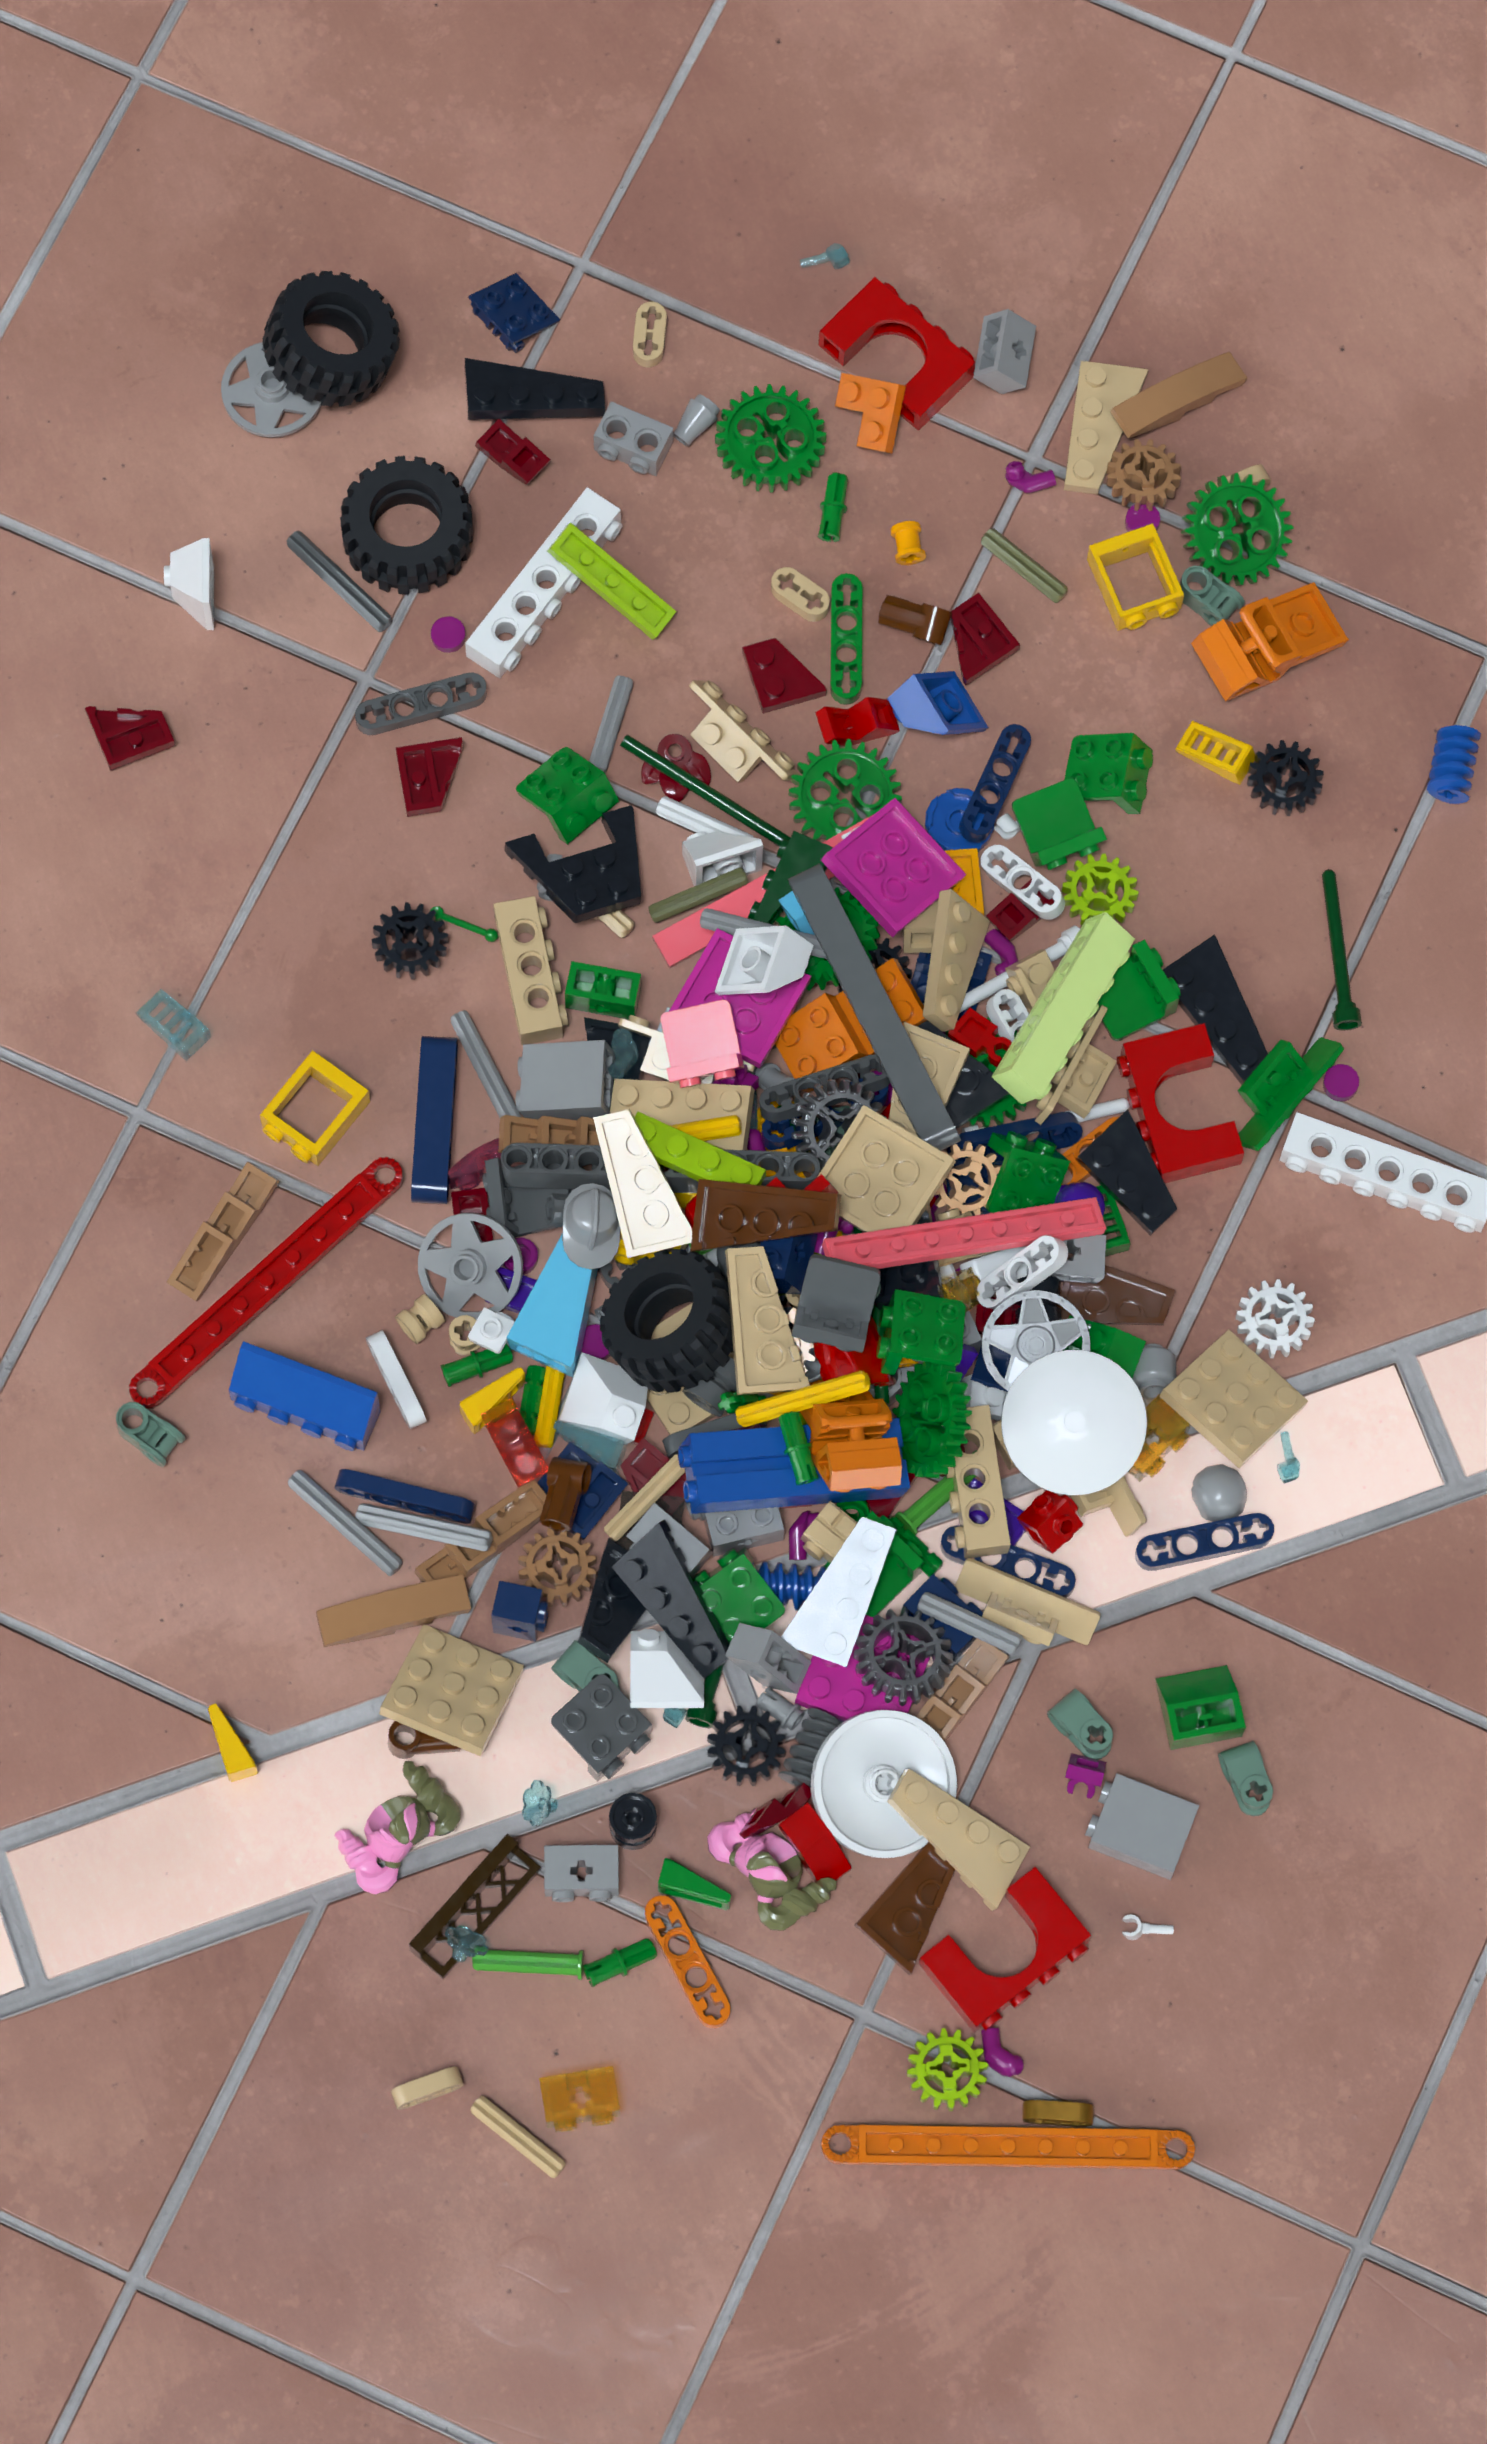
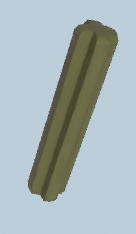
(1024, 565)
(698, 895)

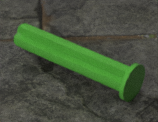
(928, 1503)
(530, 1962)

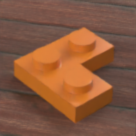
(880, 407)

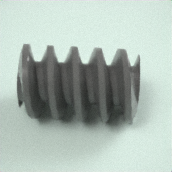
(804, 1754)

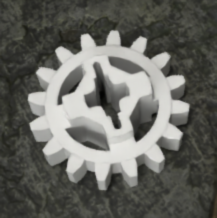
(1271, 1304)

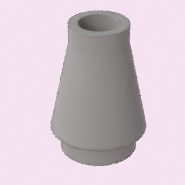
(696, 419)

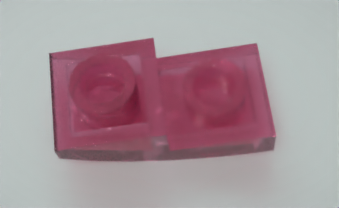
(470, 1169)

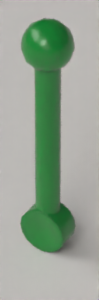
(490, 935)

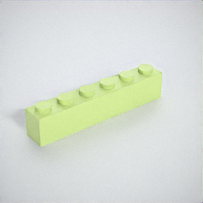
(1064, 1008)

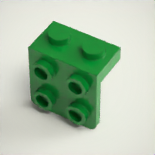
(1111, 768)
(568, 792)
(1056, 824)
(1139, 994)
(1028, 1174)
(920, 1330)
(899, 1569)
(738, 1593)

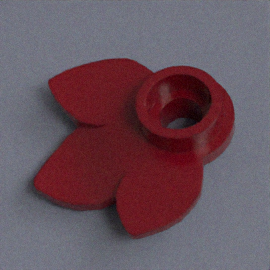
(688, 760)

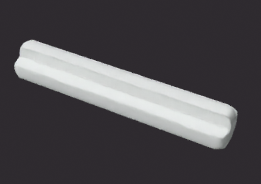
(693, 819)

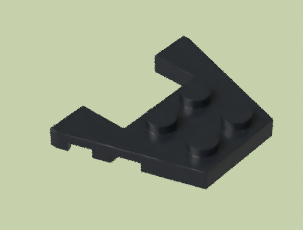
(592, 880)

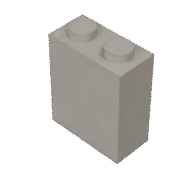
(565, 1080)
(1141, 1826)

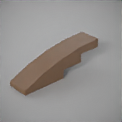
(1177, 394)
(546, 1131)
(223, 1231)
(507, 1523)
(393, 1610)
(962, 1688)

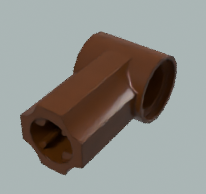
(922, 621)
(565, 1484)
(422, 1743)

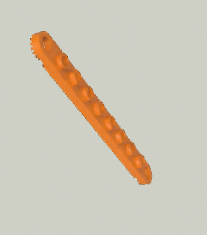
(1007, 2147)

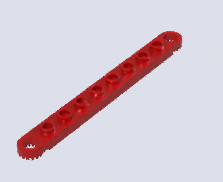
(266, 1282)

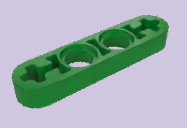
(846, 638)

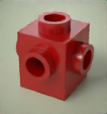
(1051, 1520)

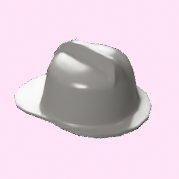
(590, 1226)

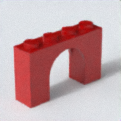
(881, 312)
(1175, 1150)
(981, 1996)

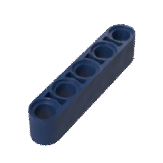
(434, 1120)

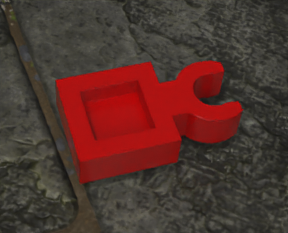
(979, 1035)

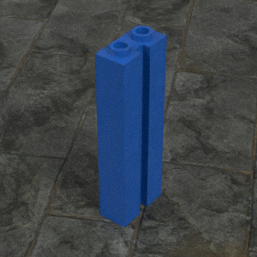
(752, 1472)

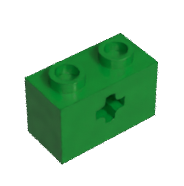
(602, 990)

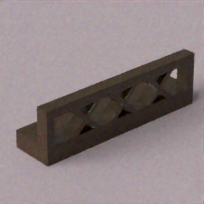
(466, 1895)

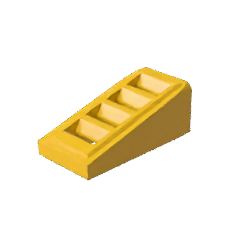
(1223, 768)
(489, 1397)
(234, 1754)

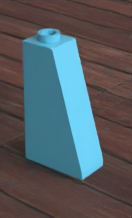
(555, 1314)

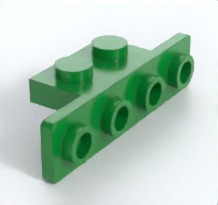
(1281, 1085)

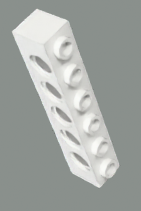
(496, 655)
(1378, 1156)

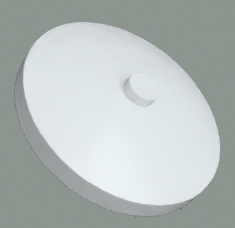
(1073, 1422)
(860, 1770)

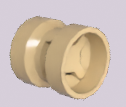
(420, 1319)

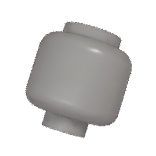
(1154, 1370)

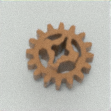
(1153, 466)
(570, 1564)

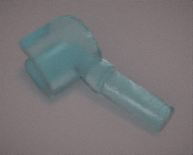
(835, 254)
(1290, 1468)
(674, 1716)

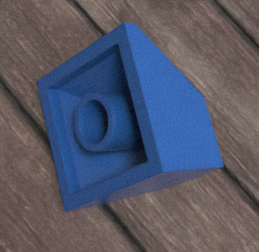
(936, 705)

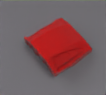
(840, 1363)

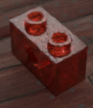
(515, 1442)

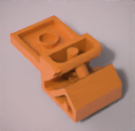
(1268, 640)
(831, 1034)
(850, 1443)

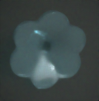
(538, 1803)
(465, 1943)

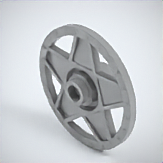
(265, 394)
(470, 1265)
(1033, 1334)

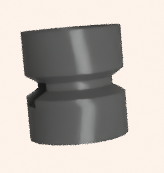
(708, 1392)

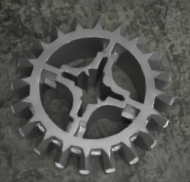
(816, 1106)
(929, 1646)

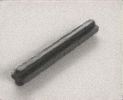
(339, 581)

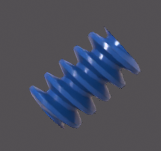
(1452, 762)
(790, 1585)

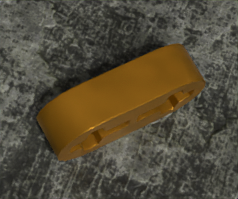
(1058, 2113)

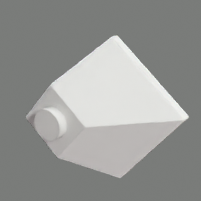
(193, 580)
(719, 853)
(763, 960)
(604, 1399)
(662, 1673)

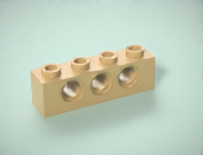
(533, 1023)
(992, 1536)

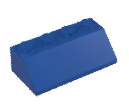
(304, 1397)

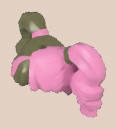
(396, 1828)
(772, 1871)

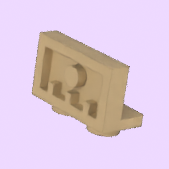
(1030, 977)

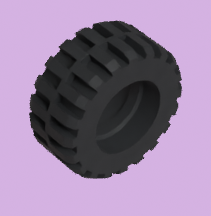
(342, 304)
(406, 484)
(645, 1297)

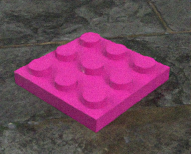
(893, 867)
(756, 1016)
(840, 1689)

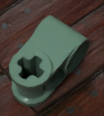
(1216, 598)
(153, 1437)
(580, 1666)
(1077, 1721)
(1246, 1772)

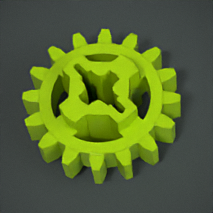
(1099, 876)
(929, 2071)

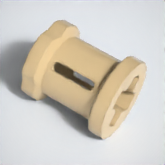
(457, 1329)

